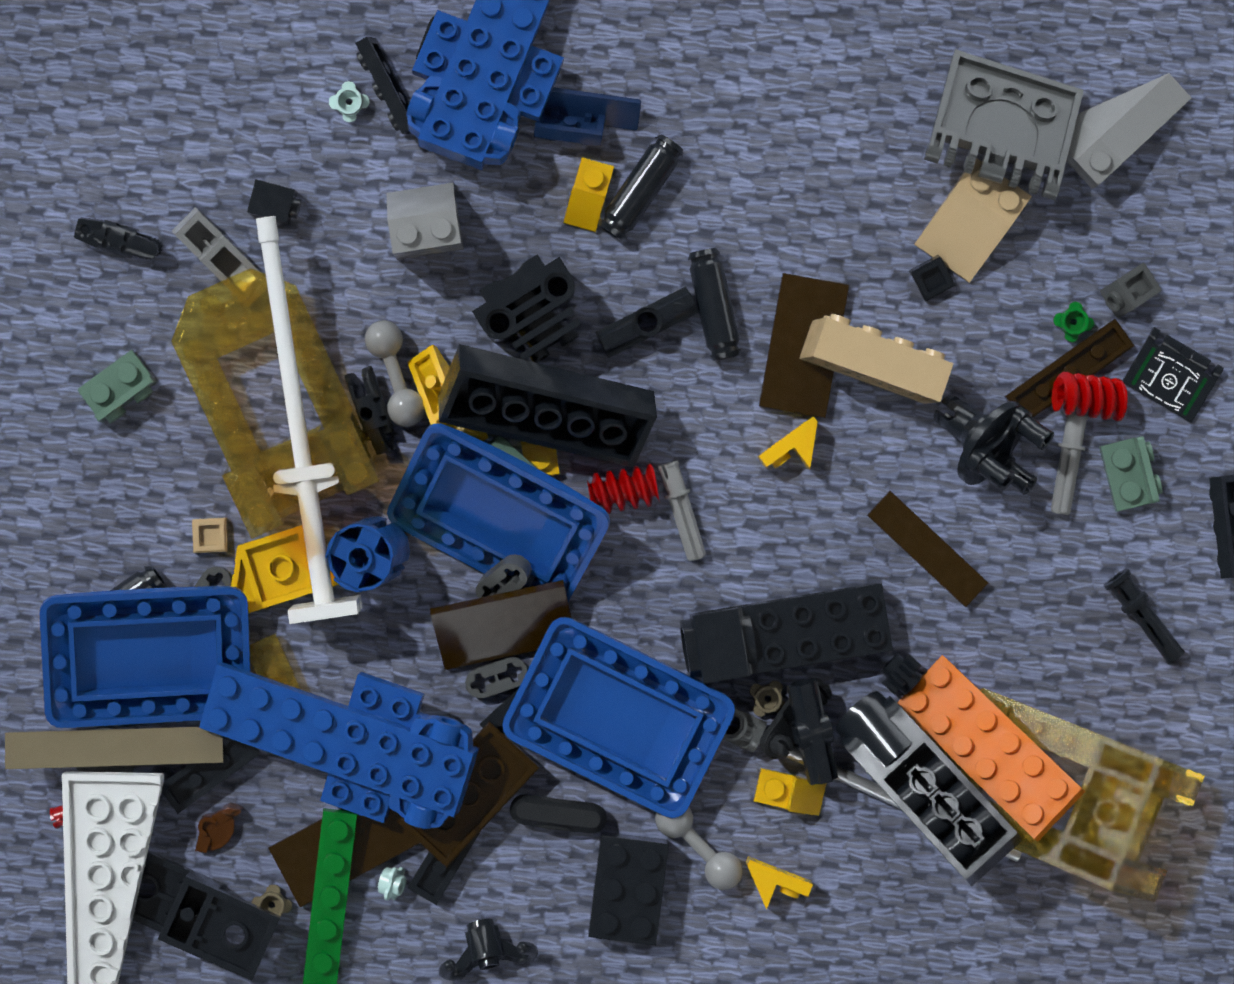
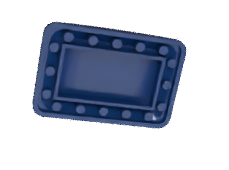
(493, 506)
(138, 653)
(618, 717)

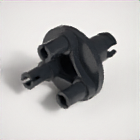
(990, 441)

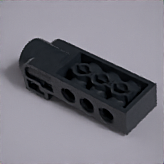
(785, 633)
(926, 786)

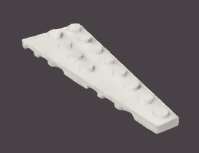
(105, 853)

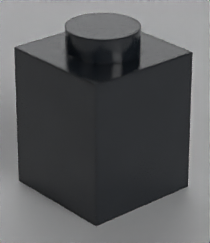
(274, 200)

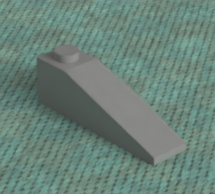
(1118, 127)

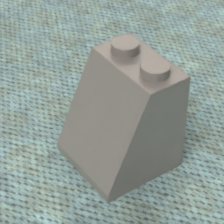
(424, 221)

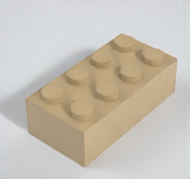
(877, 360)

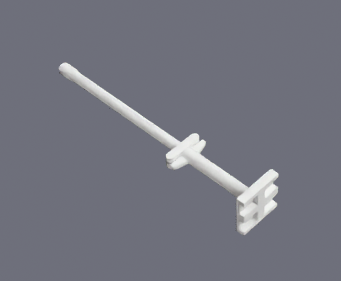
(305, 478)

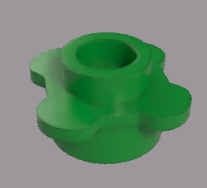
(1075, 312)

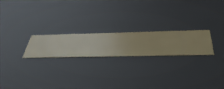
(112, 748)

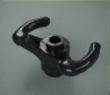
(485, 950)

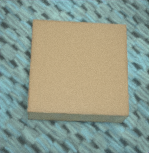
(210, 535)

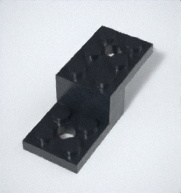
(195, 914)

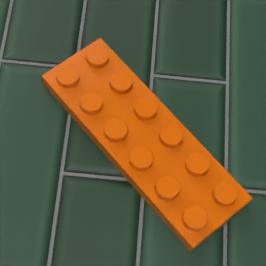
(991, 748)

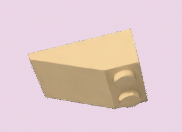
(972, 222)

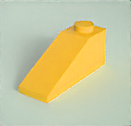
(429, 373)

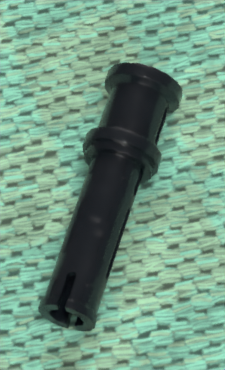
(1135, 603)

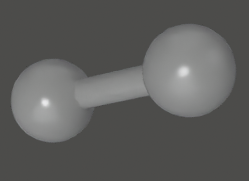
(384, 341)
(722, 869)

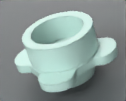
(349, 92)
(392, 882)

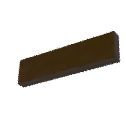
(1085, 358)
(927, 549)

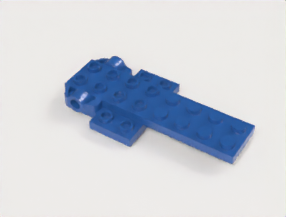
(481, 81)
(374, 749)

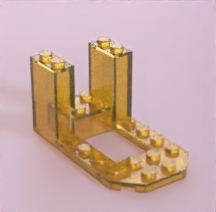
(231, 318)
(1115, 812)

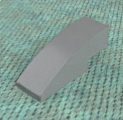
(211, 246)

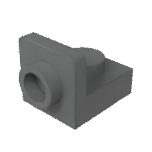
(1130, 290)

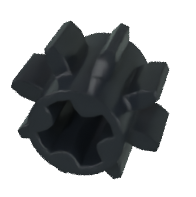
(901, 674)

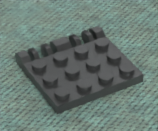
(1006, 119)

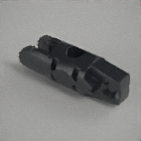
(117, 238)
(371, 410)

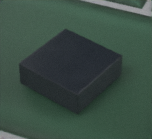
(932, 278)

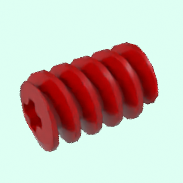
(1090, 396)
(624, 488)

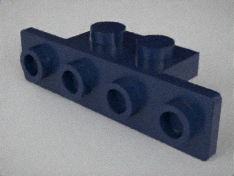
(582, 116)

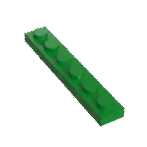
(329, 896)

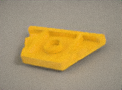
(273, 569)

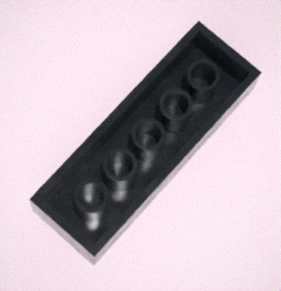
(546, 406)

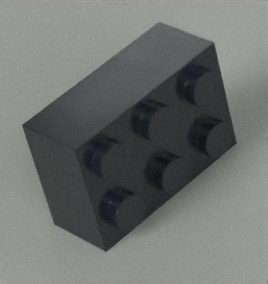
(628, 888)

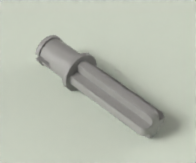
(1068, 464)
(682, 510)

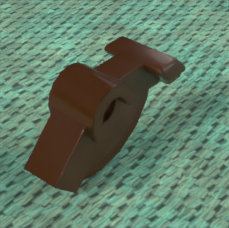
(217, 828)

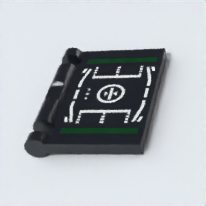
(1172, 375)

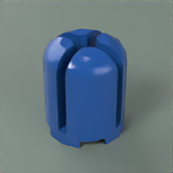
(367, 554)

